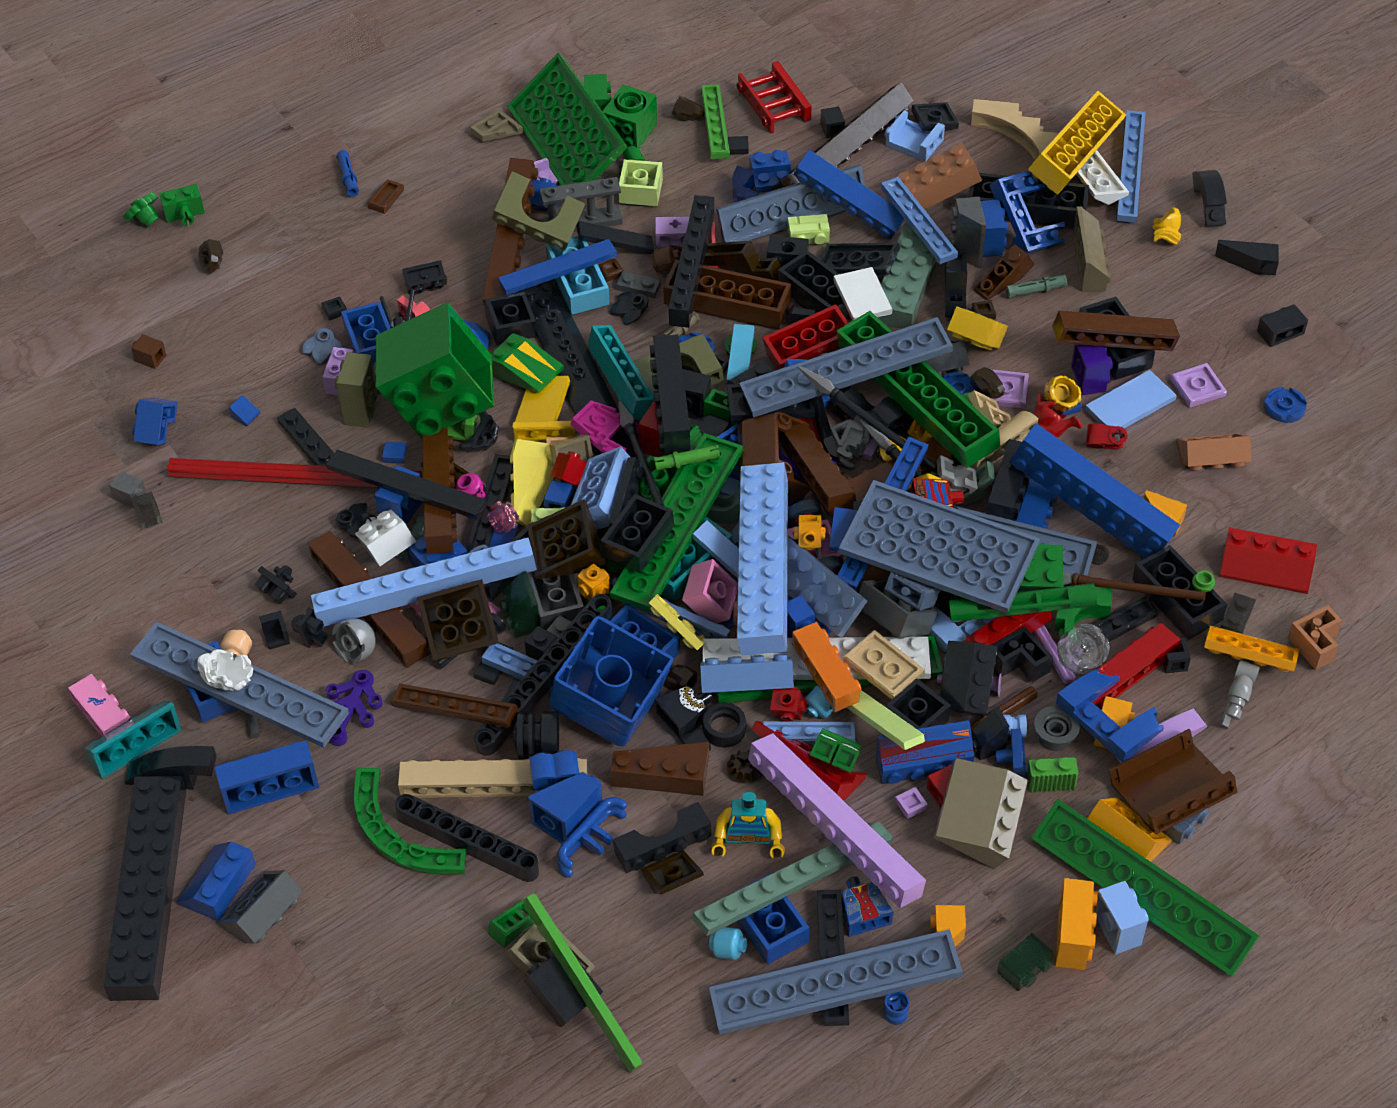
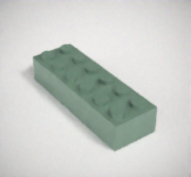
(907, 279)

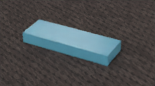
(740, 350)

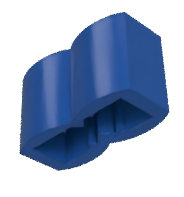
(552, 768)

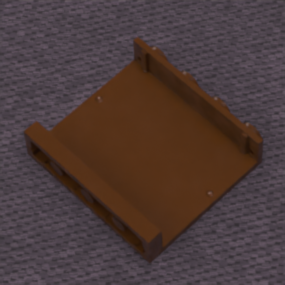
(1171, 782)

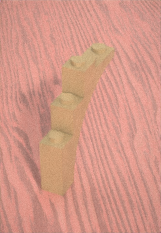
(1007, 120)

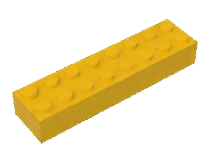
(1077, 142)

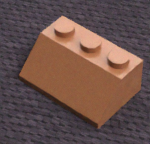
(1214, 450)

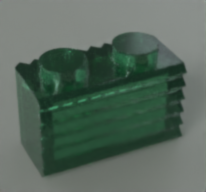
(1026, 962)

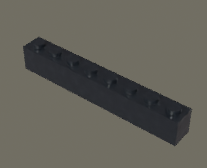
(691, 261)

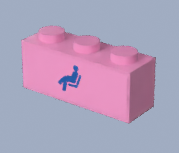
(98, 705)

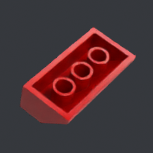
(1268, 560)

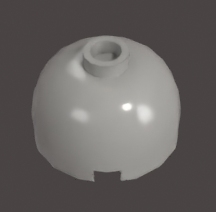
(353, 640)

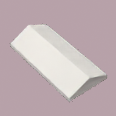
(1102, 180)

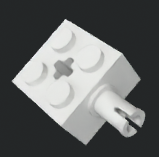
(385, 536)

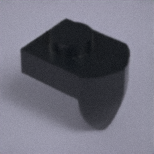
(796, 314)

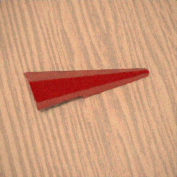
(839, 780)

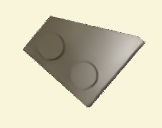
(496, 126)

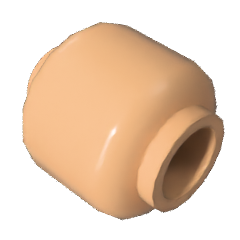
(237, 642)

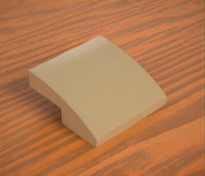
(989, 408)

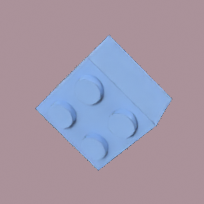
(1121, 917)

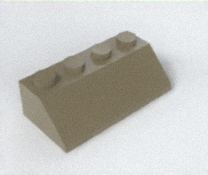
(1090, 252)

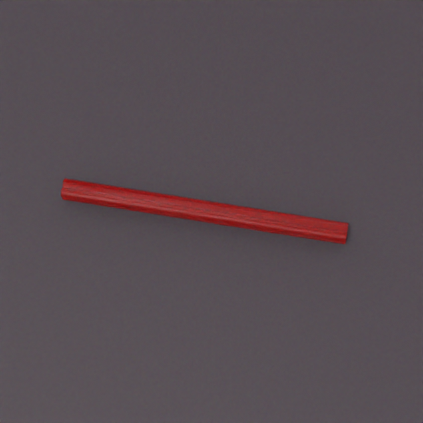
(261, 472)

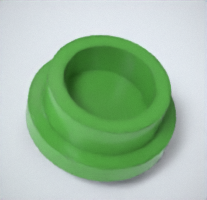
(1203, 581)

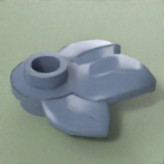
(321, 348)

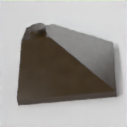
(565, 542)
(457, 620)

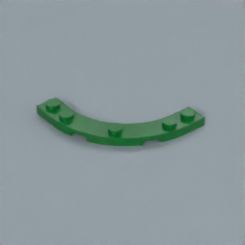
(388, 842)

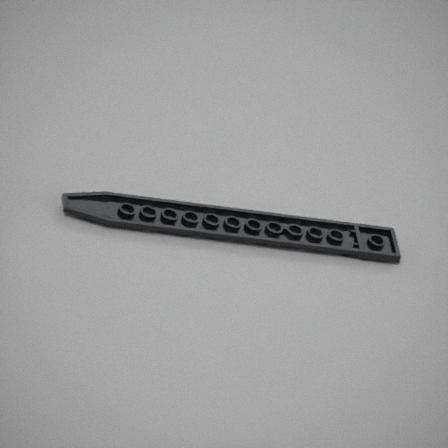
(565, 343)

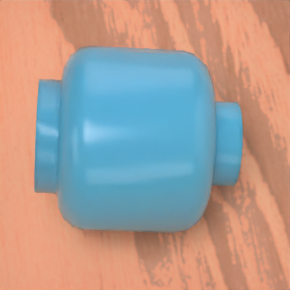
(817, 704)
(727, 943)

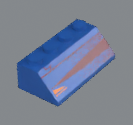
(938, 751)

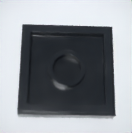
(931, 114)

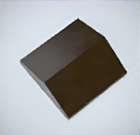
(671, 872)

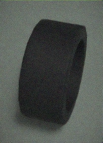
(724, 710)

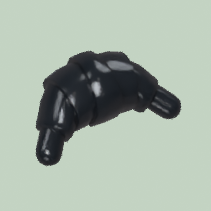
(484, 435)

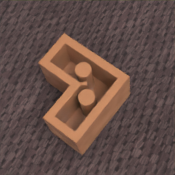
(1315, 636)

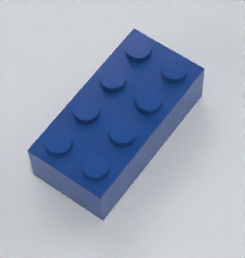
(267, 777)

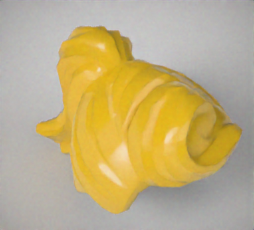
(1168, 227)

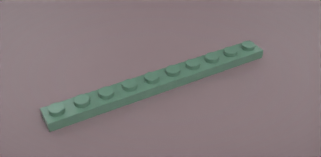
(776, 886)

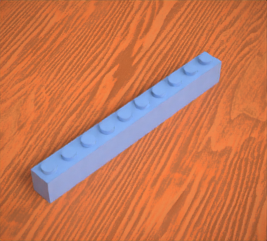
(407, 585)

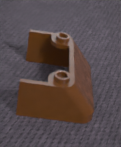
(760, 446)

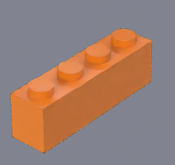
(826, 666)

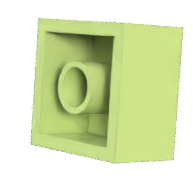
(640, 182)

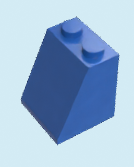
(565, 805)

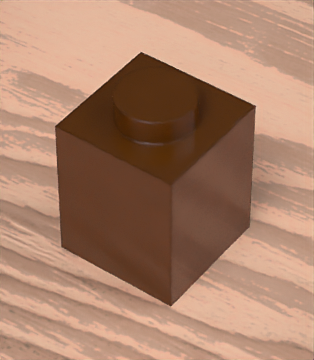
(148, 351)

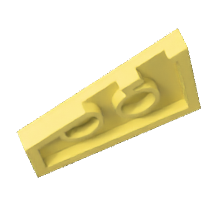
(685, 628)

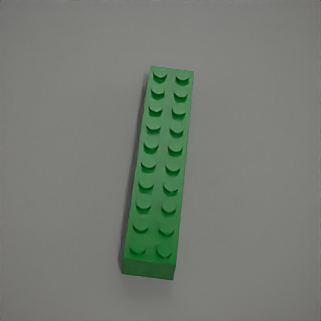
(929, 399)

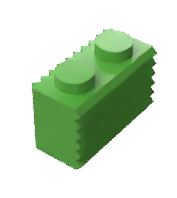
(1052, 774)

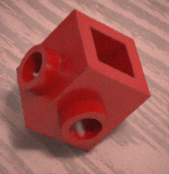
(788, 704)

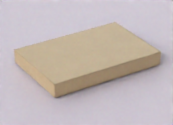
(883, 664)

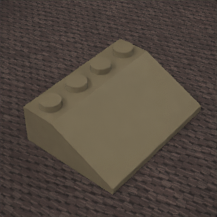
(981, 811)

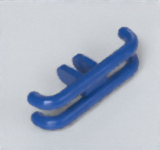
(590, 826)

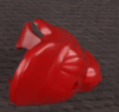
(1051, 420)

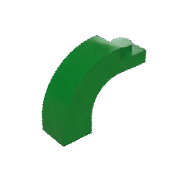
(1068, 618)

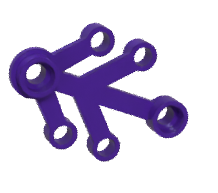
(354, 702)

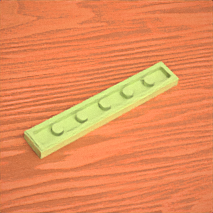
(887, 722)

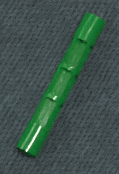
(1028, 602)

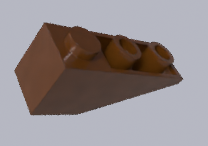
(1006, 272)

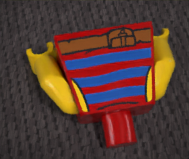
(935, 490)

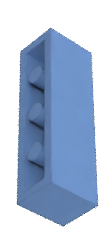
(746, 674)

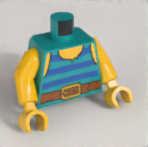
(748, 822)

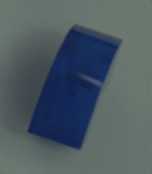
(743, 184)

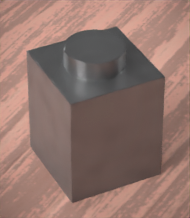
(127, 487)

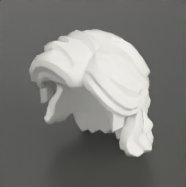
(223, 671)

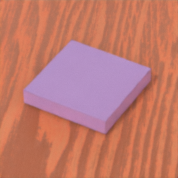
(1198, 385)
(1015, 389)

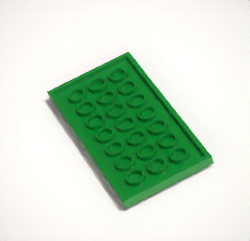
(566, 124)

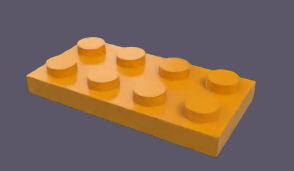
(1258, 650)

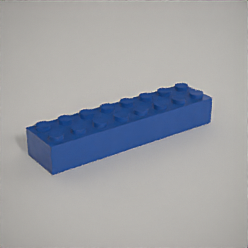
(1093, 492)

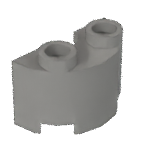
(958, 476)

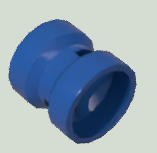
(896, 1008)

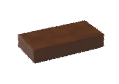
(385, 196)

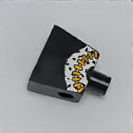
(682, 709)

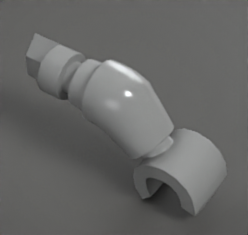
(1239, 692)

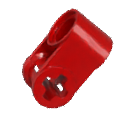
(1103, 436)

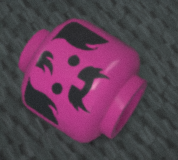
(471, 484)

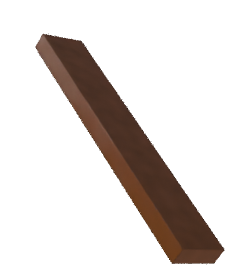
(454, 705)

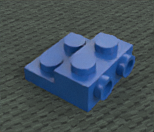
(769, 169)

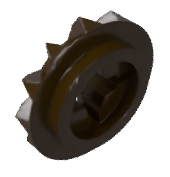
(743, 775)

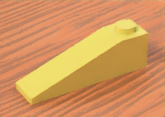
(530, 476)

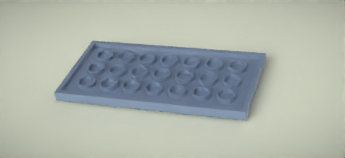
(940, 546)

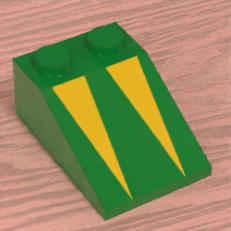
(524, 364)

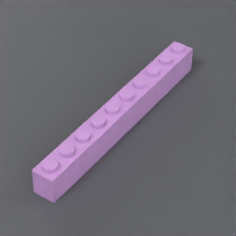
(837, 820)

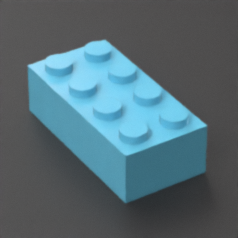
(583, 288)

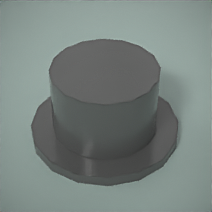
(1055, 728)

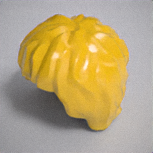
(1063, 392)

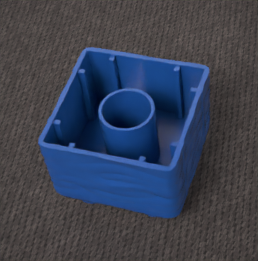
(610, 681)

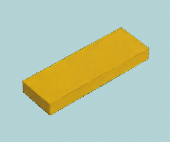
(541, 430)

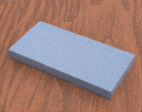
(1131, 401)

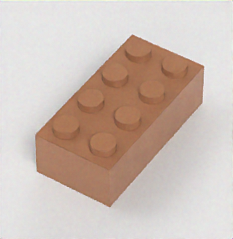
(941, 176)

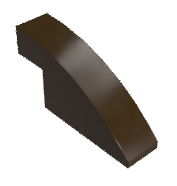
(741, 258)

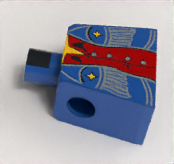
(864, 907)

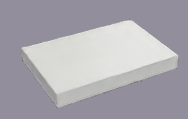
(862, 293)

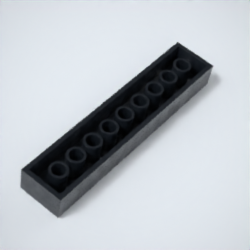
(145, 889)

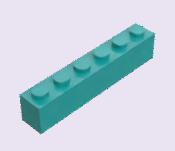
(620, 370)

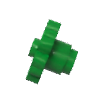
(142, 210)

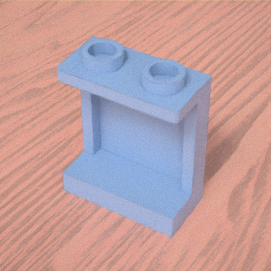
(909, 139)

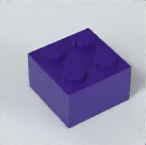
(1091, 368)

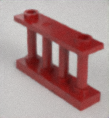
(784, 85)

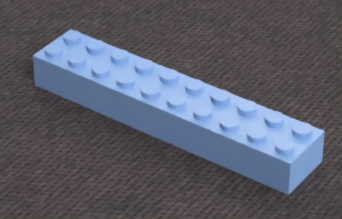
(763, 559)

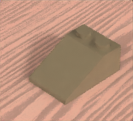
(533, 948)

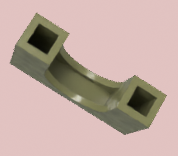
(554, 232)
(694, 354)

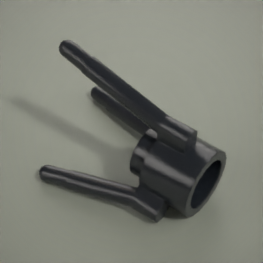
(398, 320)

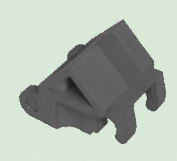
(848, 441)

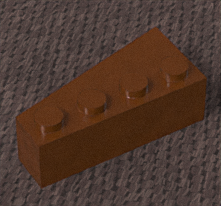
(662, 768)

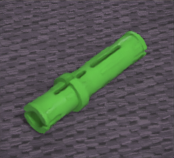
(687, 457)

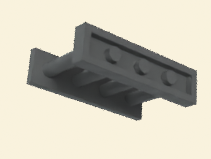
(586, 190)

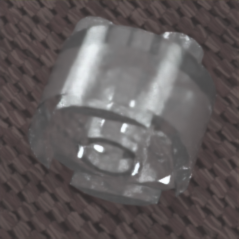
(1092, 641)

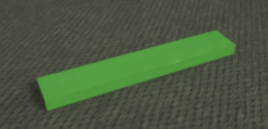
(715, 122)

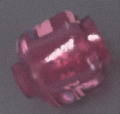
(503, 517)

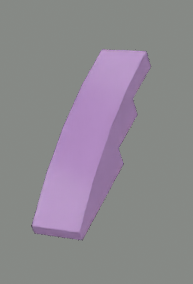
(1174, 726)

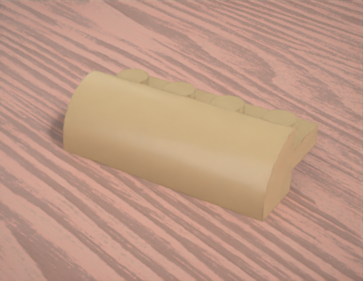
(1014, 429)

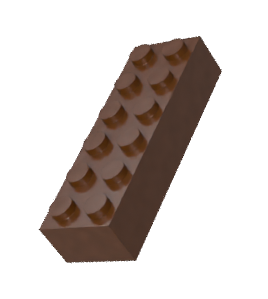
(737, 296)

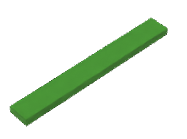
(582, 983)

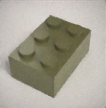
(357, 389)

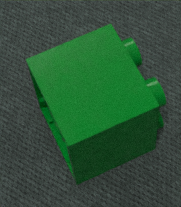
(434, 370)

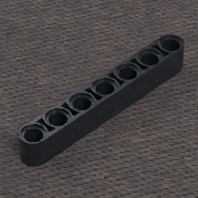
(474, 845)

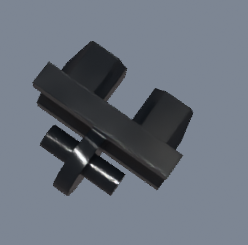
(281, 590)
(309, 628)

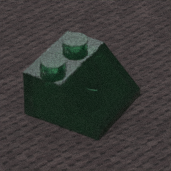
(520, 606)

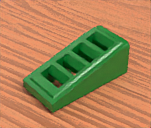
(502, 932)

